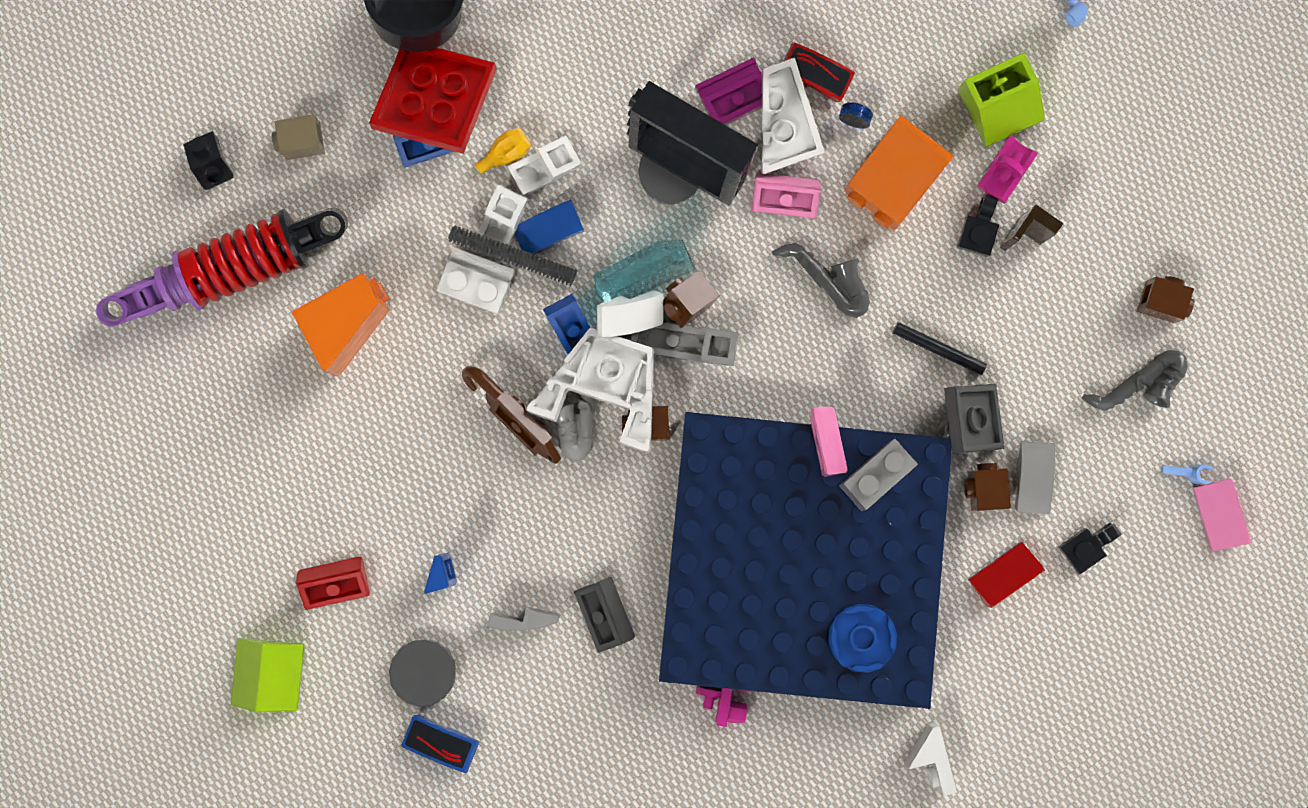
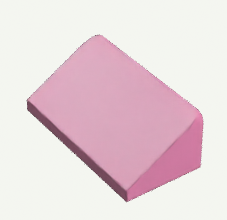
(786, 195)
(828, 441)
(1221, 514)

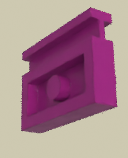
(732, 92)

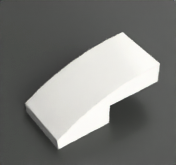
(543, 167)
(503, 215)
(629, 316)

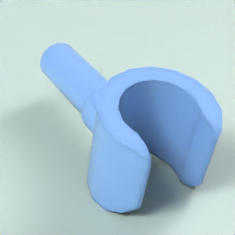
(1076, 13)
(1192, 473)

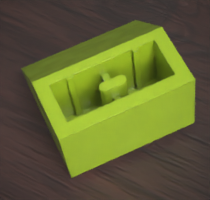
(1003, 99)

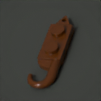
(513, 415)

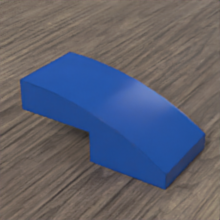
(548, 228)

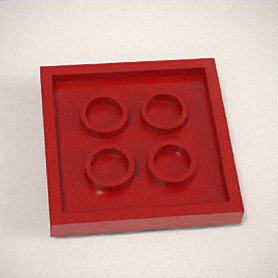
(433, 97)

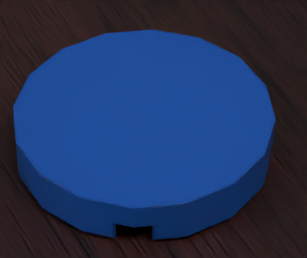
(863, 628)

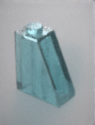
(644, 270)

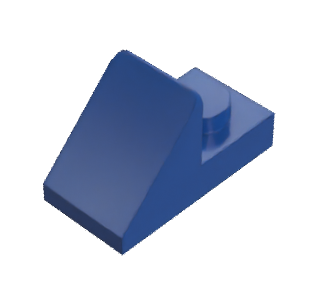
(567, 321)

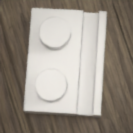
(475, 281)

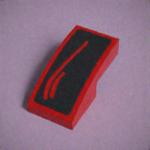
(821, 72)

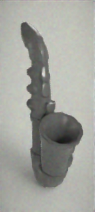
(844, 289)
(1160, 374)

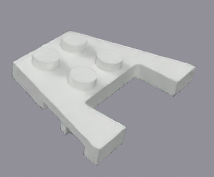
(610, 372)

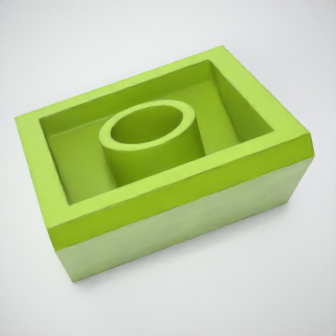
(267, 675)

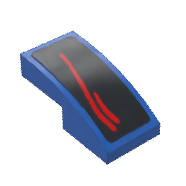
(440, 744)

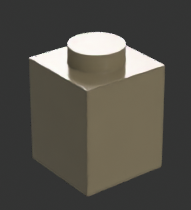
(298, 137)

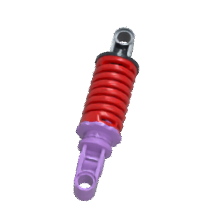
(224, 266)

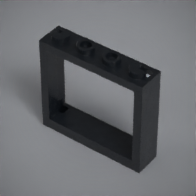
(689, 142)

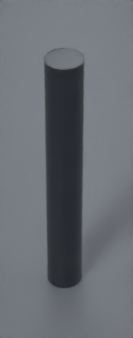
(939, 348)

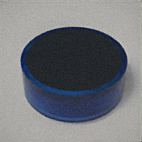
(856, 115)

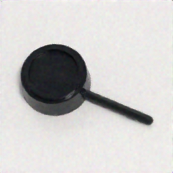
(415, 23)

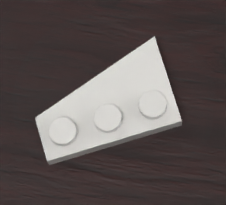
(787, 119)

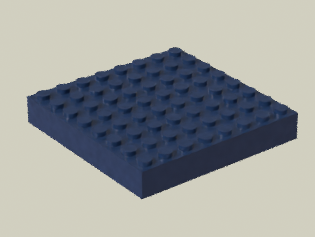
(779, 550)

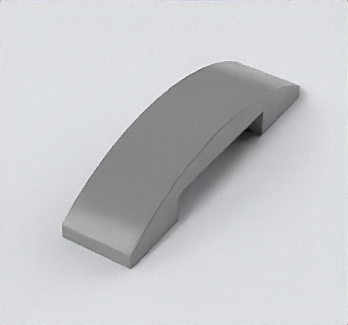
(689, 343)

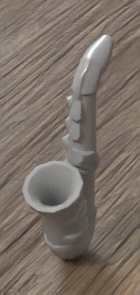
(576, 429)

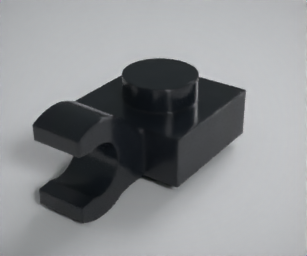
(978, 232)
(1085, 549)

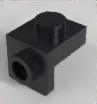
(207, 161)

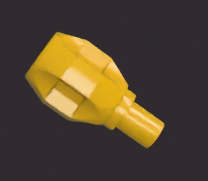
(505, 150)

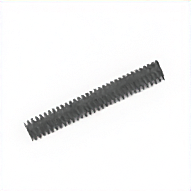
(512, 254)

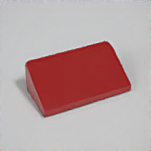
(1006, 575)
(332, 583)

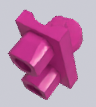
(1007, 170)
(727, 710)

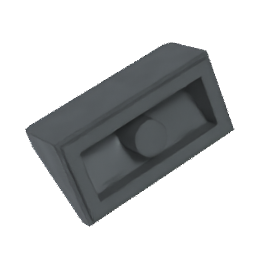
(604, 614)

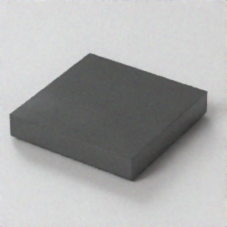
(974, 418)

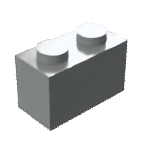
(878, 475)

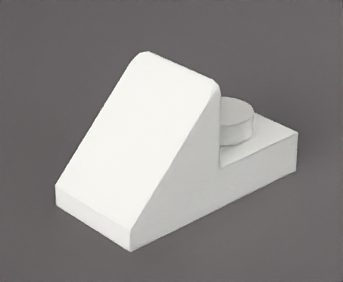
(931, 750)

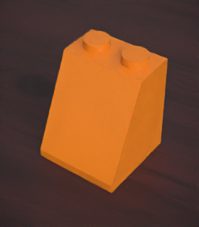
(897, 173)
(342, 321)

